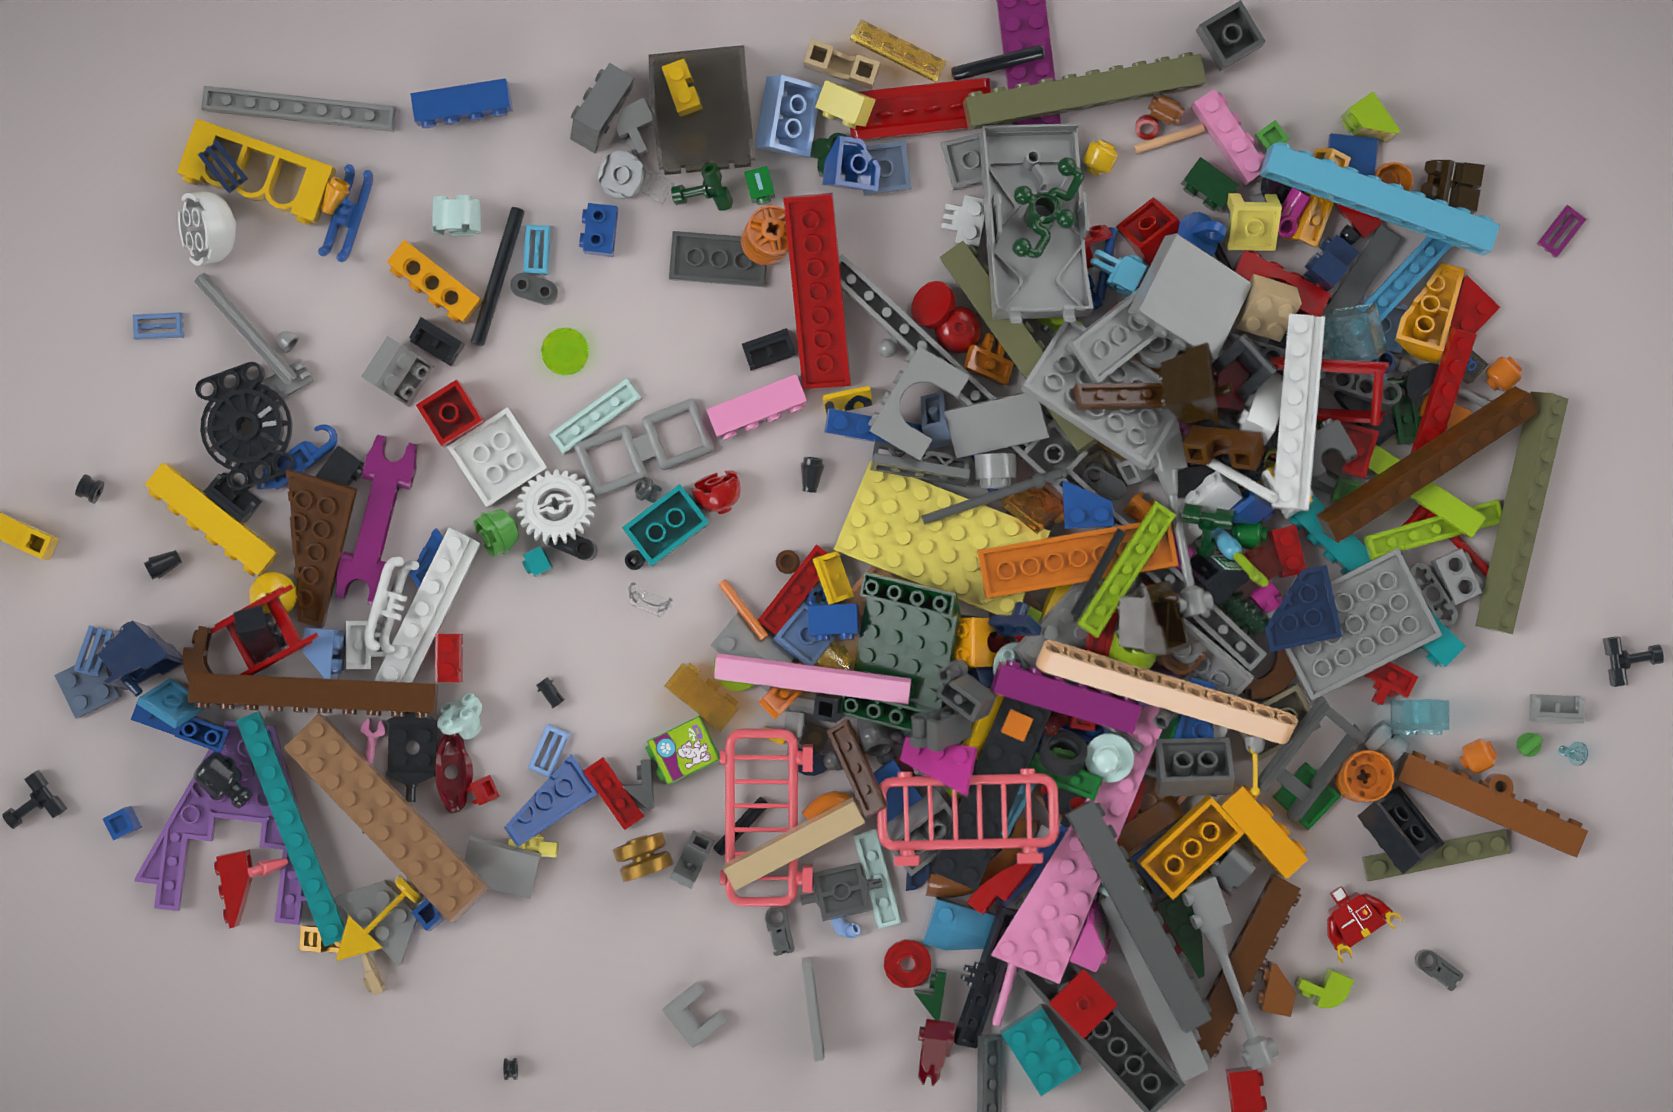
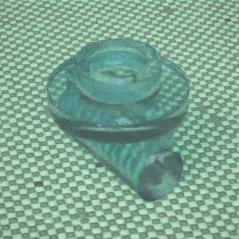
(1576, 753)

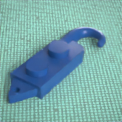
(305, 454)

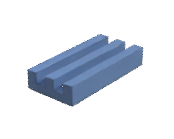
(178, 325)
(100, 632)

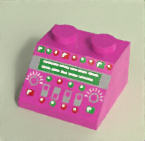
(1092, 941)

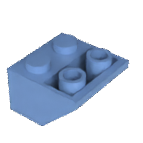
(326, 651)

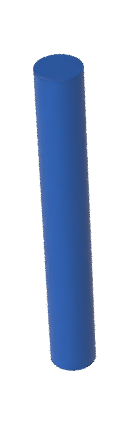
(1103, 277)

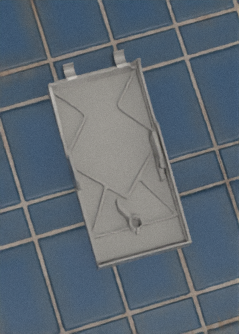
(1058, 279)

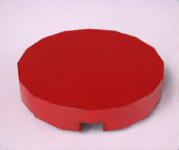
(933, 304)

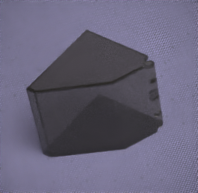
(717, 132)

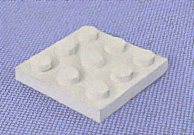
(497, 457)

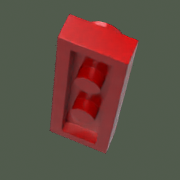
(613, 793)

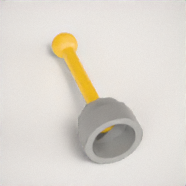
(1255, 746)

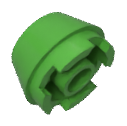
(497, 531)

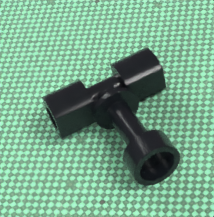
(1621, 660)
(40, 798)

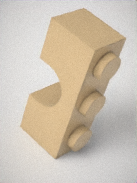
(852, 69)

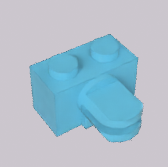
(1124, 275)

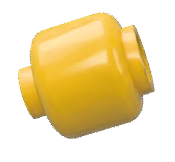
(1100, 157)

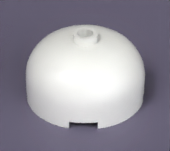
(218, 224)

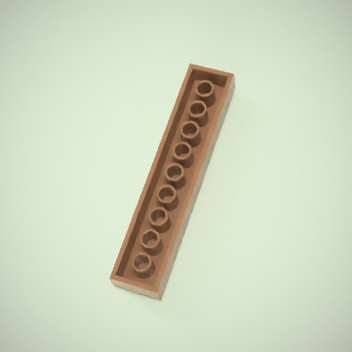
(386, 818)

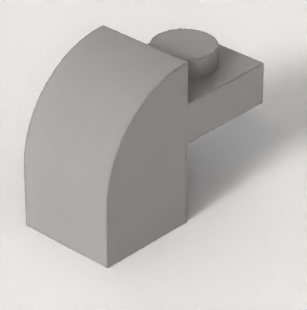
(631, 121)

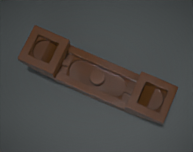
(1149, 823)

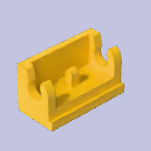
(833, 577)

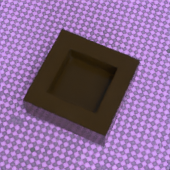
(815, 735)

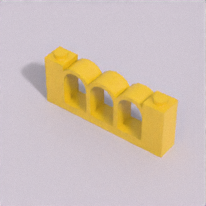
(311, 190)

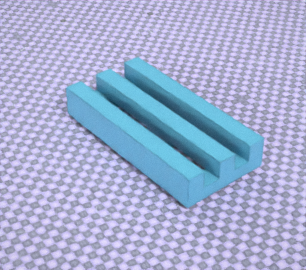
(536, 270)

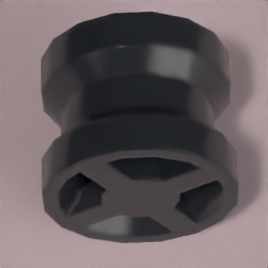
(89, 488)

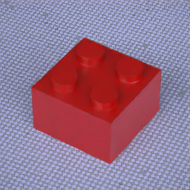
(450, 413)

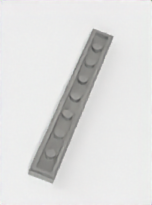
(298, 108)

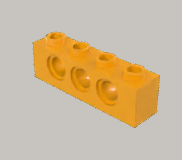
(407, 255)

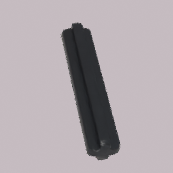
(745, 820)

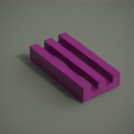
(1548, 247)

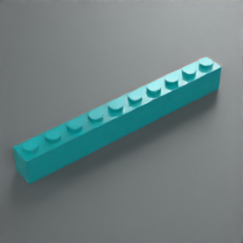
(1352, 554)

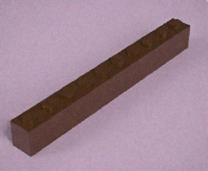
(1426, 464)
(313, 693)

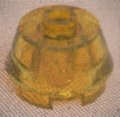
(836, 658)

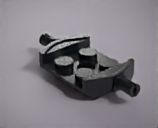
(402, 765)

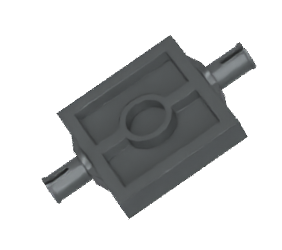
(841, 891)

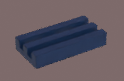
(210, 151)

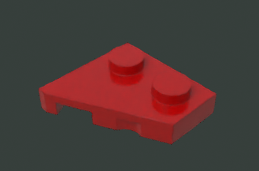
(1472, 307)

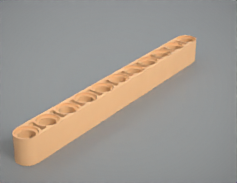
(1166, 692)

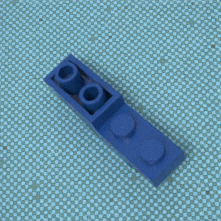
(854, 425)
(194, 730)

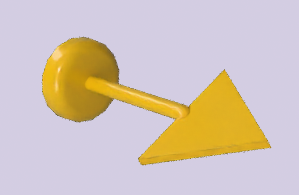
(357, 940)

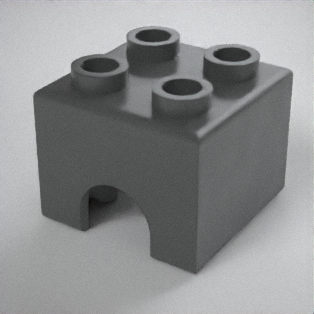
(1331, 439)

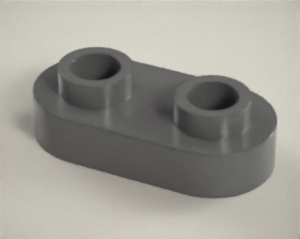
(533, 289)

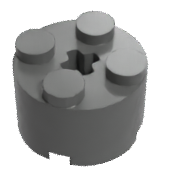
(1234, 867)

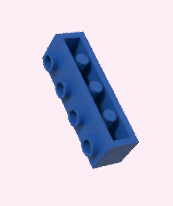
(461, 102)

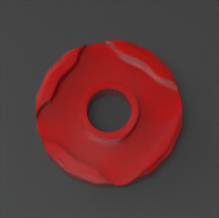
(912, 977)

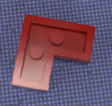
(1364, 443)

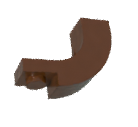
(195, 658)
(1274, 680)

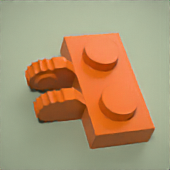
(988, 364)

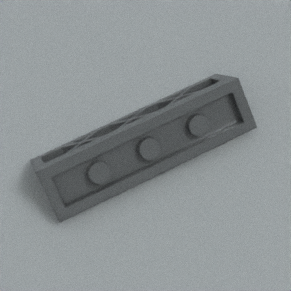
(920, 469)

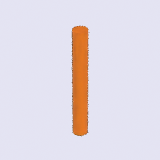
(743, 610)

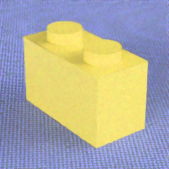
(845, 104)

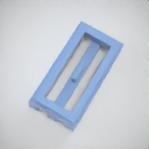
(557, 732)

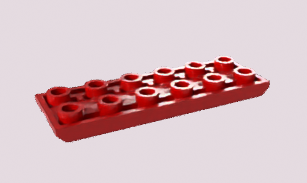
(918, 109)

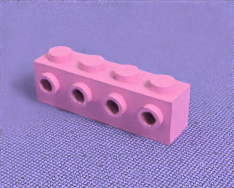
(1228, 136)

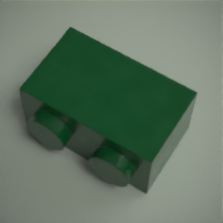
(1209, 185)

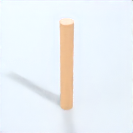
(1169, 138)

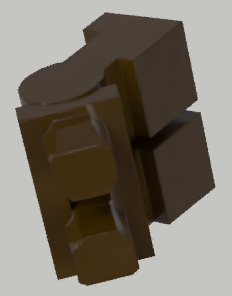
(1442, 182)

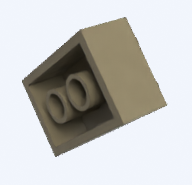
(1289, 700)

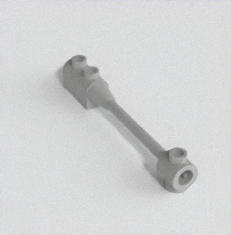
(1167, 463)
(1210, 917)

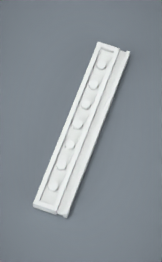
(1298, 411)
(429, 607)

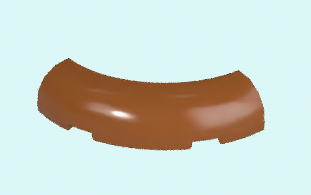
(1004, 858)

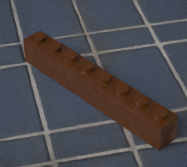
(1247, 958)

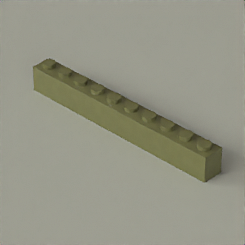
(1084, 91)
(1014, 338)
(1521, 514)

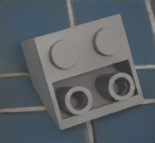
(397, 371)

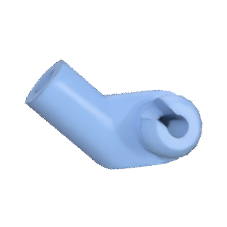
(845, 928)

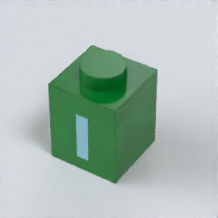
(759, 185)

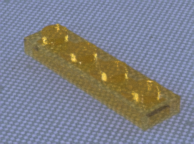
(898, 50)

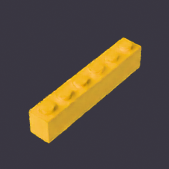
(212, 519)

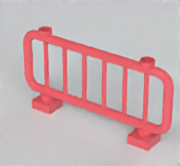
(794, 758)
(1029, 855)

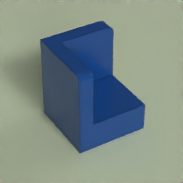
(122, 822)

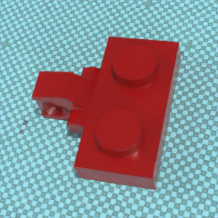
(1390, 680)

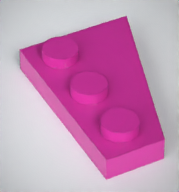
(950, 767)

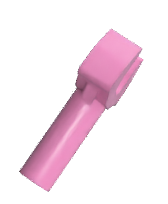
(372, 737)

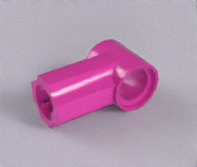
(1291, 211)
(1266, 597)

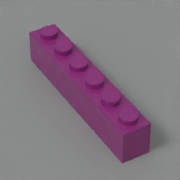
(1065, 697)

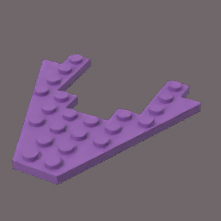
(195, 819)

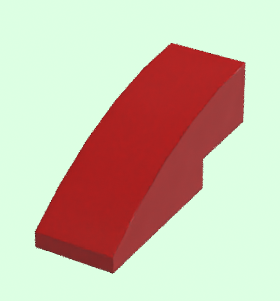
(1000, 885)

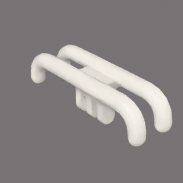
(387, 603)

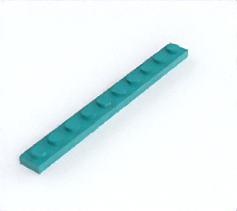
(291, 827)

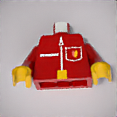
(1355, 919)

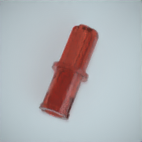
(1055, 723)

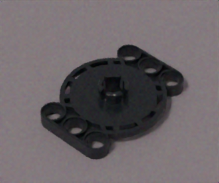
(227, 417)

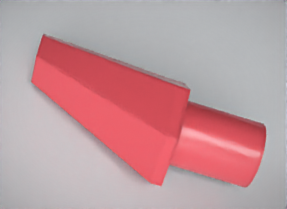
(266, 867)

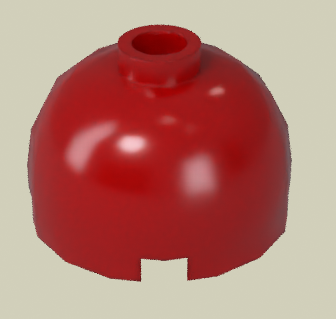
(959, 331)
(716, 492)

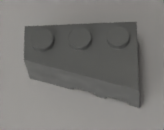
(600, 106)

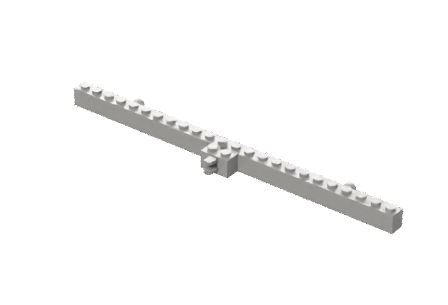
(1034, 453)

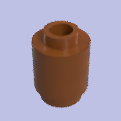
(1166, 109)

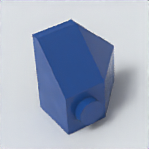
(851, 166)
(1252, 508)

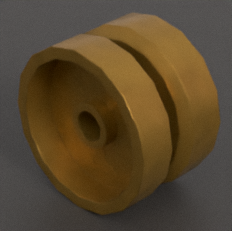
(643, 858)

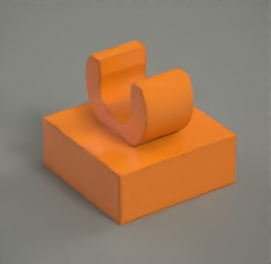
(1138, 507)

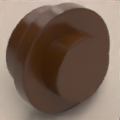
(787, 561)

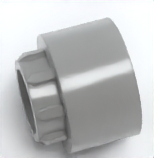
(995, 470)

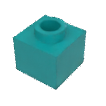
(536, 562)

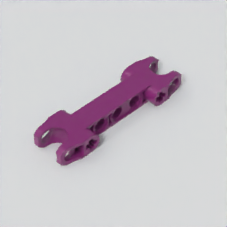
(387, 479)

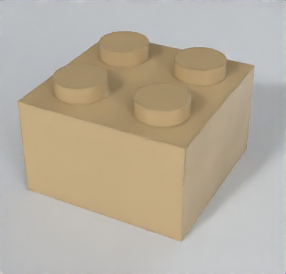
(1268, 308)

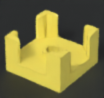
(1253, 223)

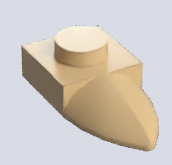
(373, 979)

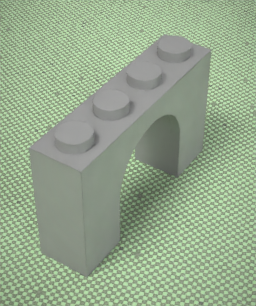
(922, 368)

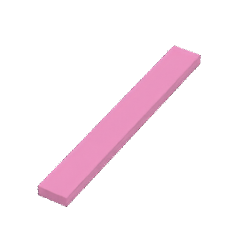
(812, 678)

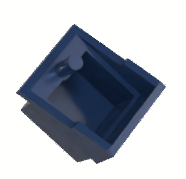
(137, 656)

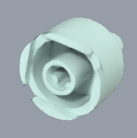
(456, 216)

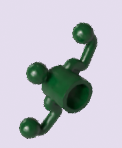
(1053, 201)

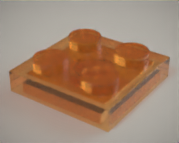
(1034, 507)

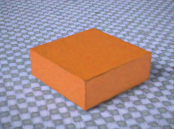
(1017, 725)

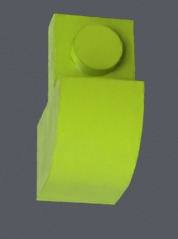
(1330, 993)

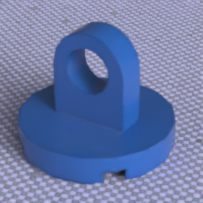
(1202, 232)

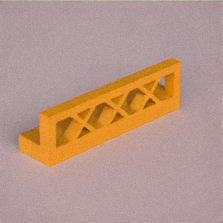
(1318, 209)

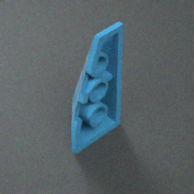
(957, 926)

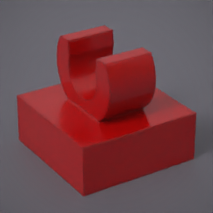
(483, 790)

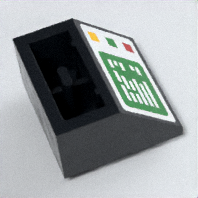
(1218, 575)

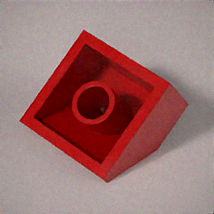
(1147, 228)

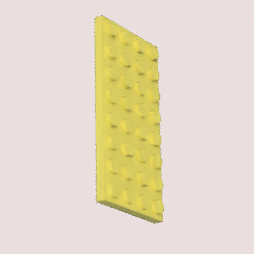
(890, 534)

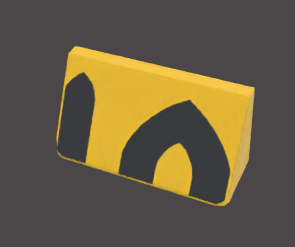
(848, 399)

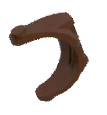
(1178, 668)

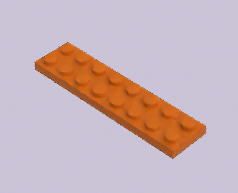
(1060, 560)

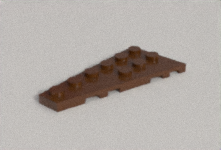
(318, 535)

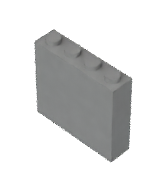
(1189, 296)

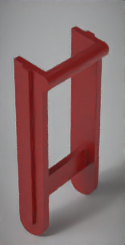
(1374, 416)
(284, 624)

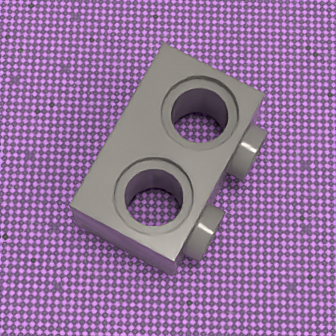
(1450, 580)

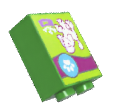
(682, 750)

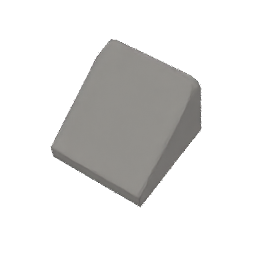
(794, 723)

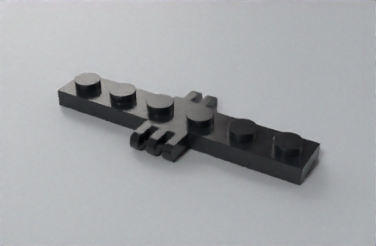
(984, 982)

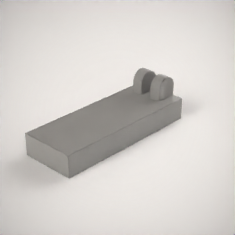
(284, 390)

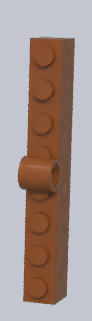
(1491, 804)

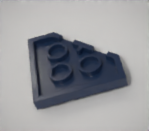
(1305, 612)

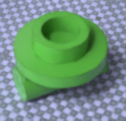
(1529, 744)

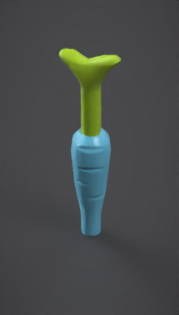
(1233, 550)

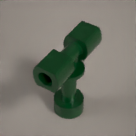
(711, 189)
(1207, 522)

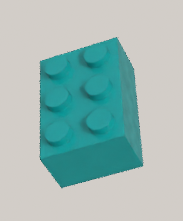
(666, 525)
(1040, 1050)

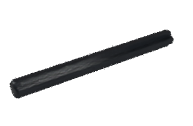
(497, 276)

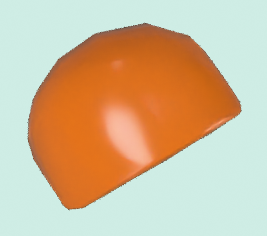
(1395, 173)

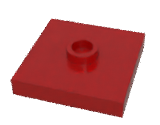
(1083, 1003)

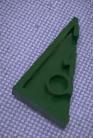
(1189, 939)

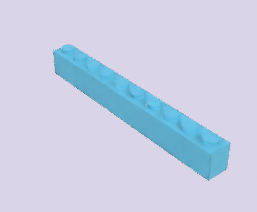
(1379, 199)

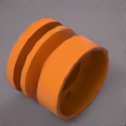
(762, 246)
(1378, 775)

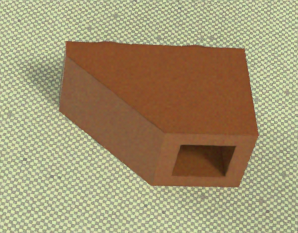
(1277, 992)

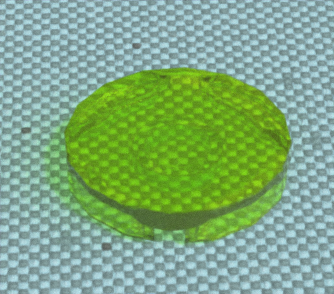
(565, 351)

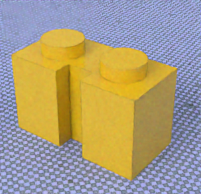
(678, 78)

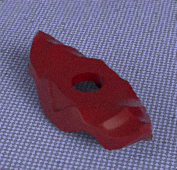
(453, 791)

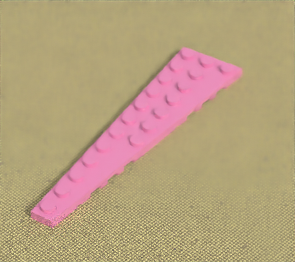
(1058, 903)

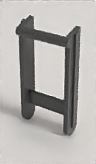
(1276, 768)

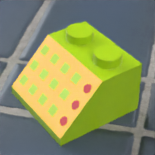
(1370, 119)

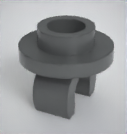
(644, 488)

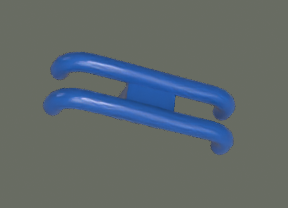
(348, 215)

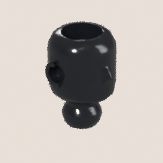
(221, 778)

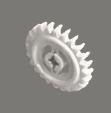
(560, 523)

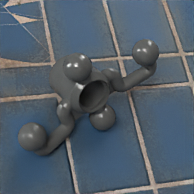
(875, 741)

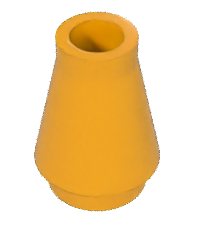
(334, 194)

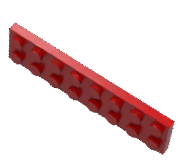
(817, 290)

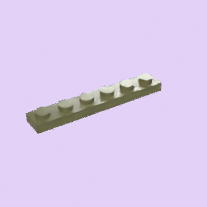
(1453, 852)

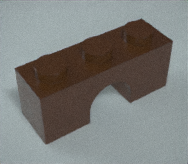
(1205, 443)

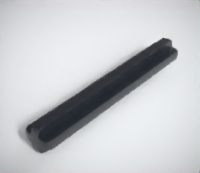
(998, 62)

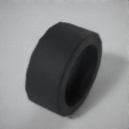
(1060, 766)

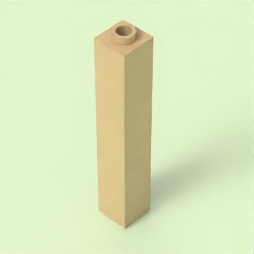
(794, 843)

